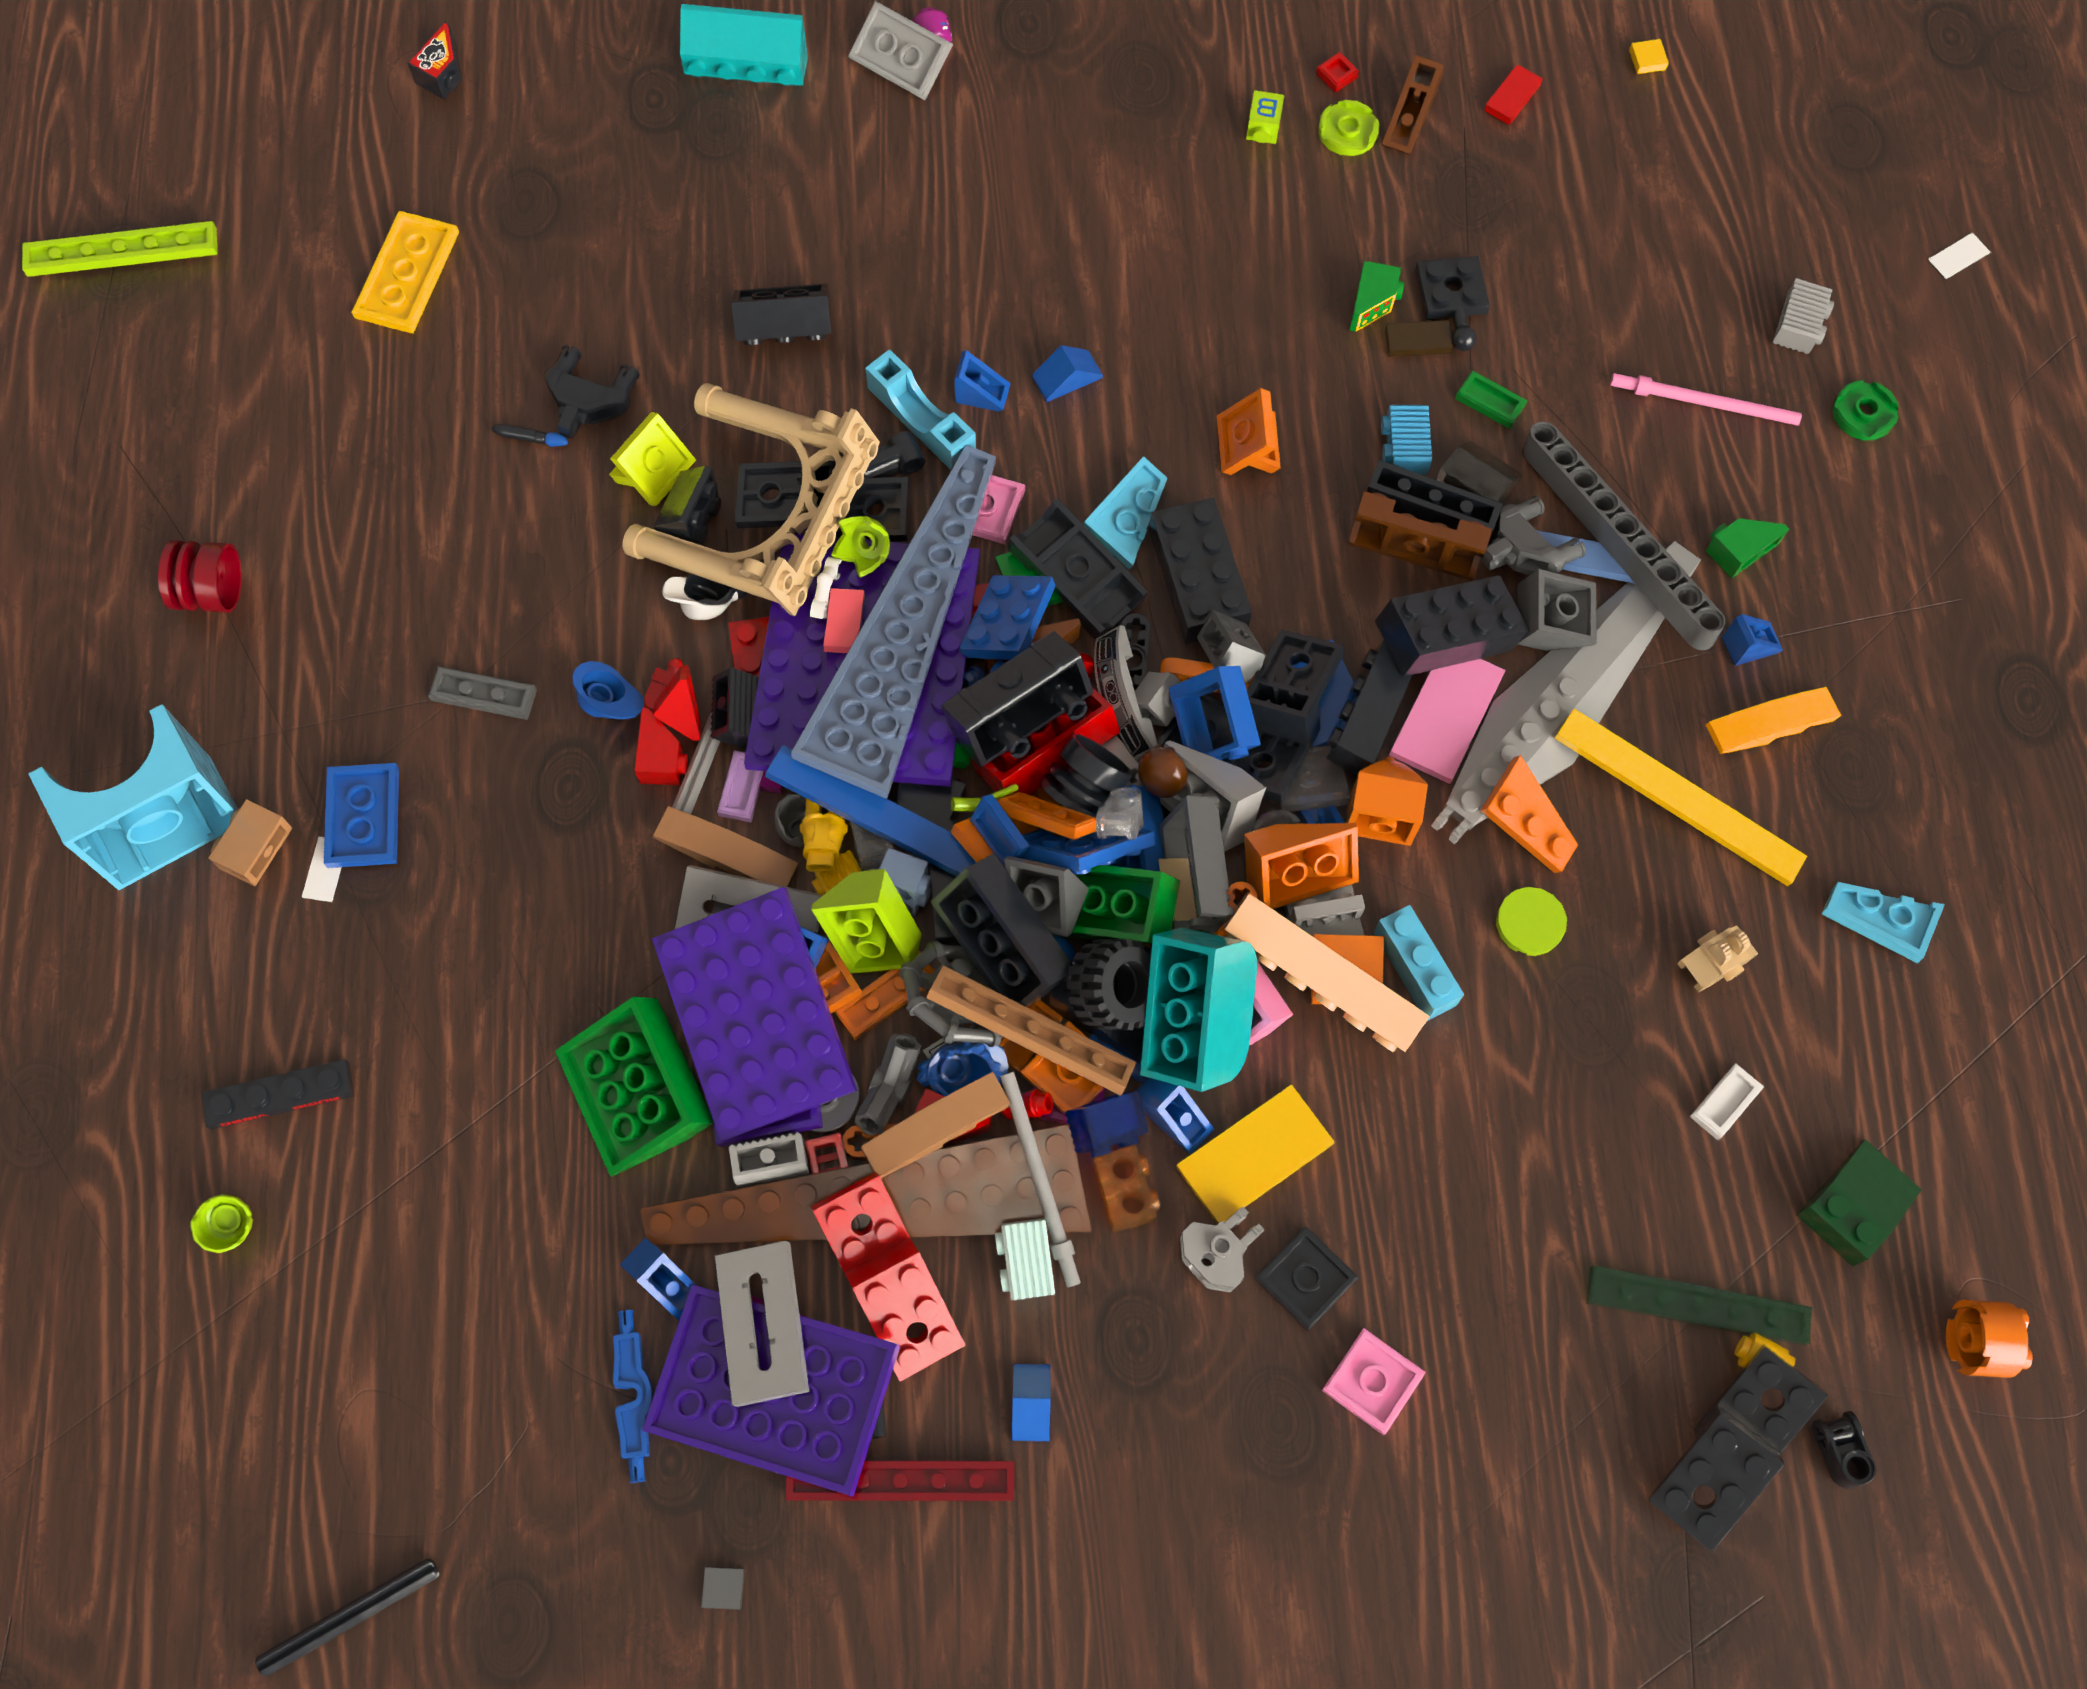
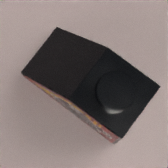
(437, 63)

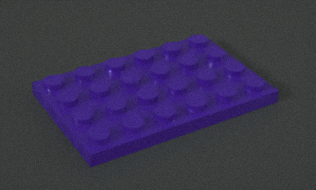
(754, 1014)
(803, 1436)

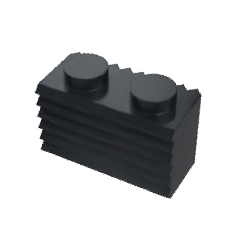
(733, 706)

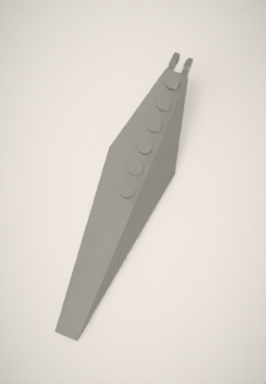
(1539, 702)

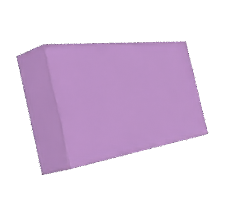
(740, 790)

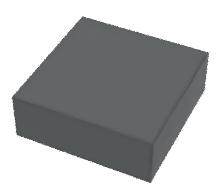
(723, 1588)

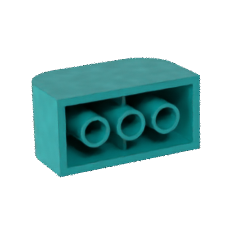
(1198, 1008)

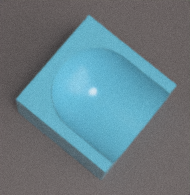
(151, 817)

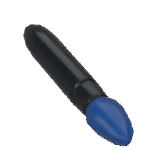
(551, 439)

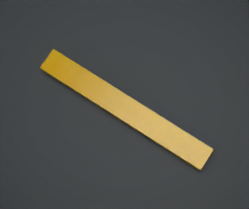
(1681, 797)

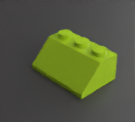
(868, 922)

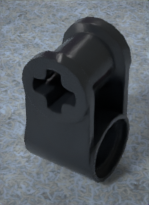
(1843, 1447)

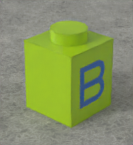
(1265, 117)

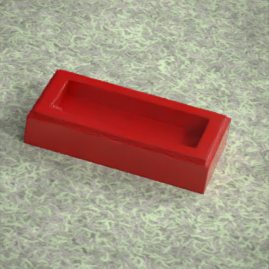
(1513, 94)

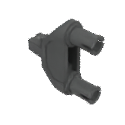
(1522, 545)

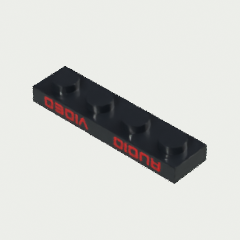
(277, 1094)

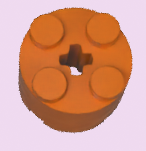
(1989, 1338)

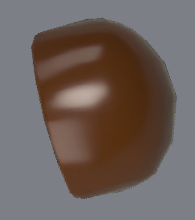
(1162, 772)

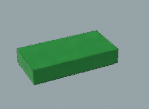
(1491, 399)

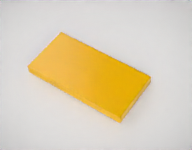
(405, 272)
(1255, 1154)

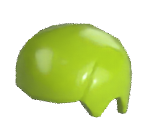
(221, 1223)

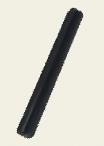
(346, 1617)

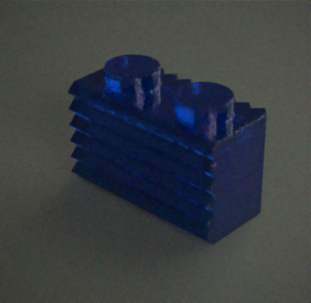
(1107, 1123)

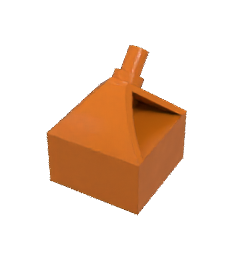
(1387, 802)

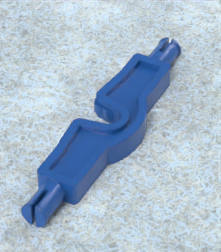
(631, 1416)

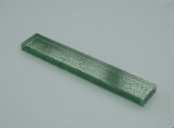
(1699, 1305)

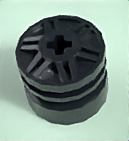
(1088, 773)

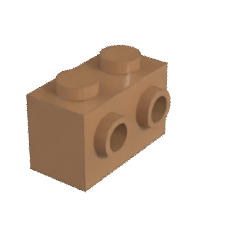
(250, 842)

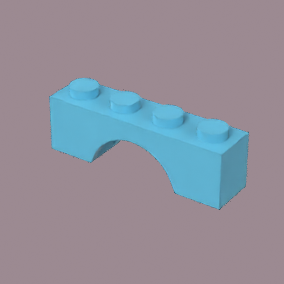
(897, 389)

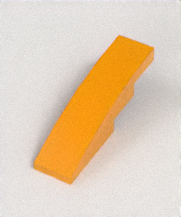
(1772, 720)

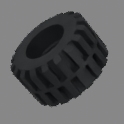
(1093, 983)

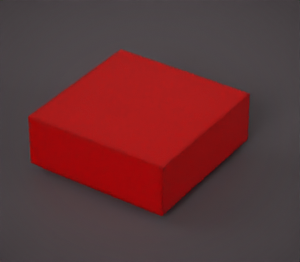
(1337, 72)

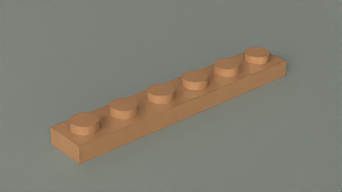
(1031, 1030)

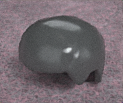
(788, 817)

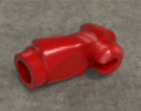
(1035, 1103)

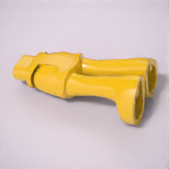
(821, 837)

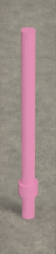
(1645, 386)

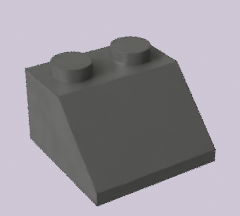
(1557, 611)

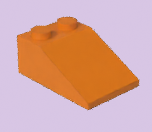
(1300, 860)

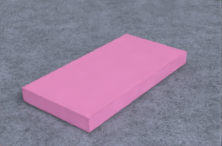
(1446, 717)

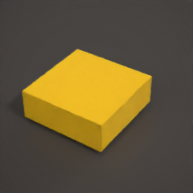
(1648, 56)

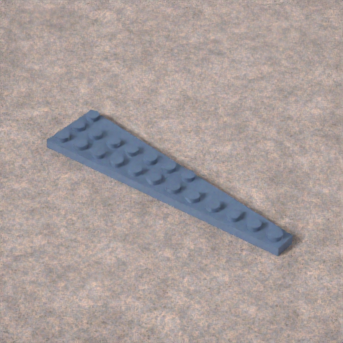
(875, 693)

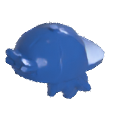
(961, 1064)

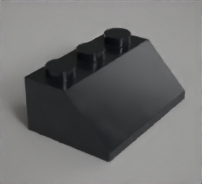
(781, 313)

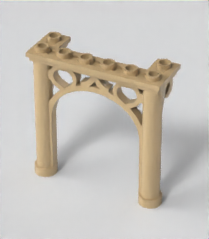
(843, 440)

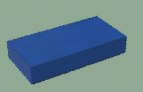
(998, 830)

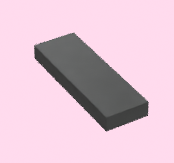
(482, 693)

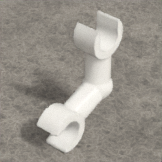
(820, 604)

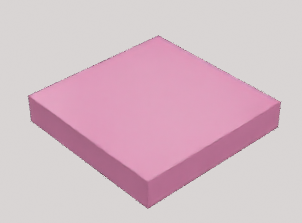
(999, 509)
(1373, 1381)

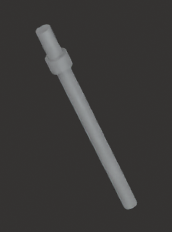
(1062, 1247)

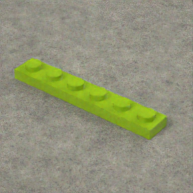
(119, 248)

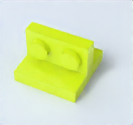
(651, 459)

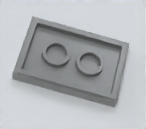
(900, 50)

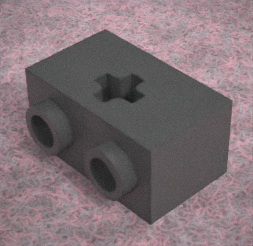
(1231, 644)

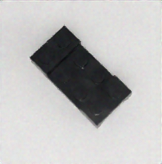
(1081, 568)

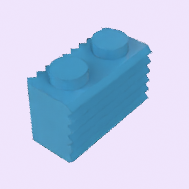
(1407, 437)

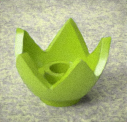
(853, 547)

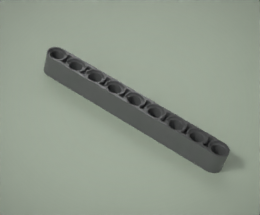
(1623, 536)

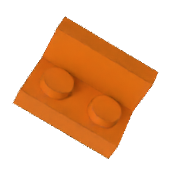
(1249, 435)

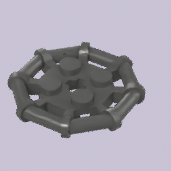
(936, 1016)

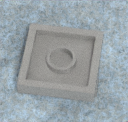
(1329, 913)

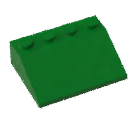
(633, 1085)

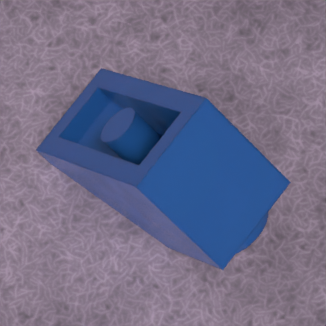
(1175, 1113)
(659, 1276)

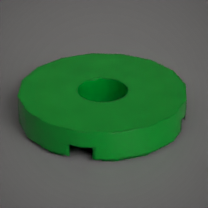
(1854, 421)

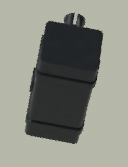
(1019, 700)

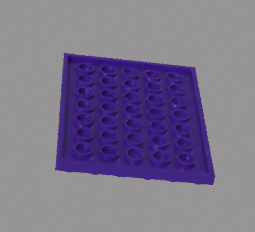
(799, 672)

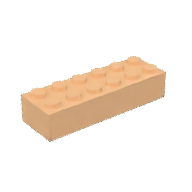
(1326, 972)

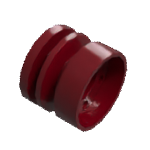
(200, 576)

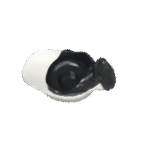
(700, 596)

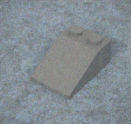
(1236, 789)

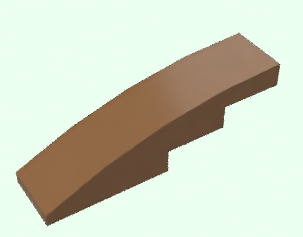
(723, 848)
(935, 1125)

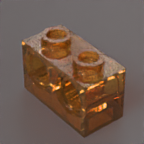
(1116, 1190)

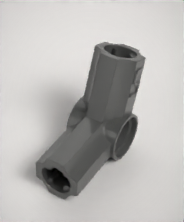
(889, 1084)

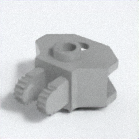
(1220, 1248)

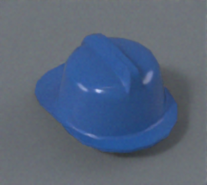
(605, 692)

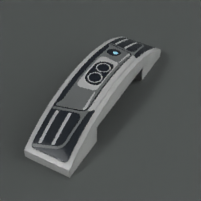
(1117, 688)

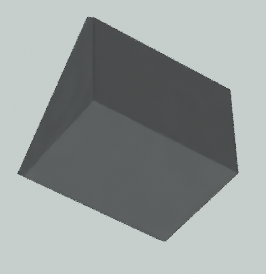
(1050, 891)

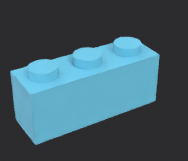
(1418, 962)

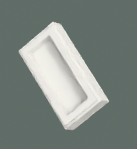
(1726, 1101)

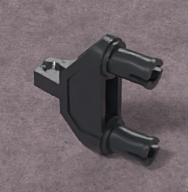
(584, 400)

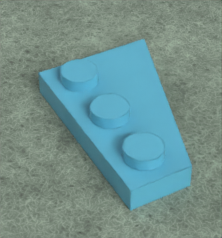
(1126, 512)
(1888, 920)

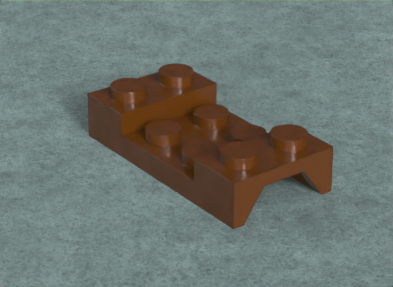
(1416, 540)

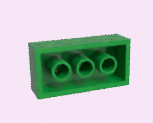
(1126, 904)

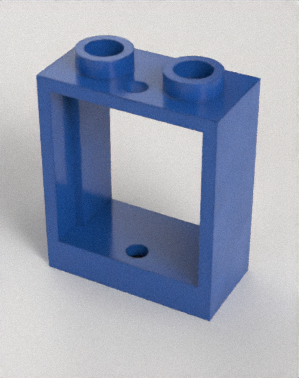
(1191, 718)

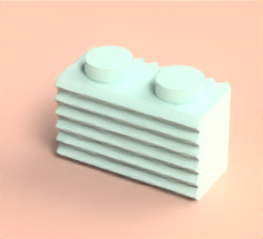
(1026, 1259)

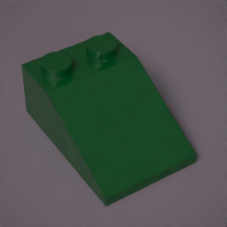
(1860, 1204)

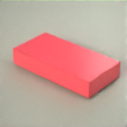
(843, 619)

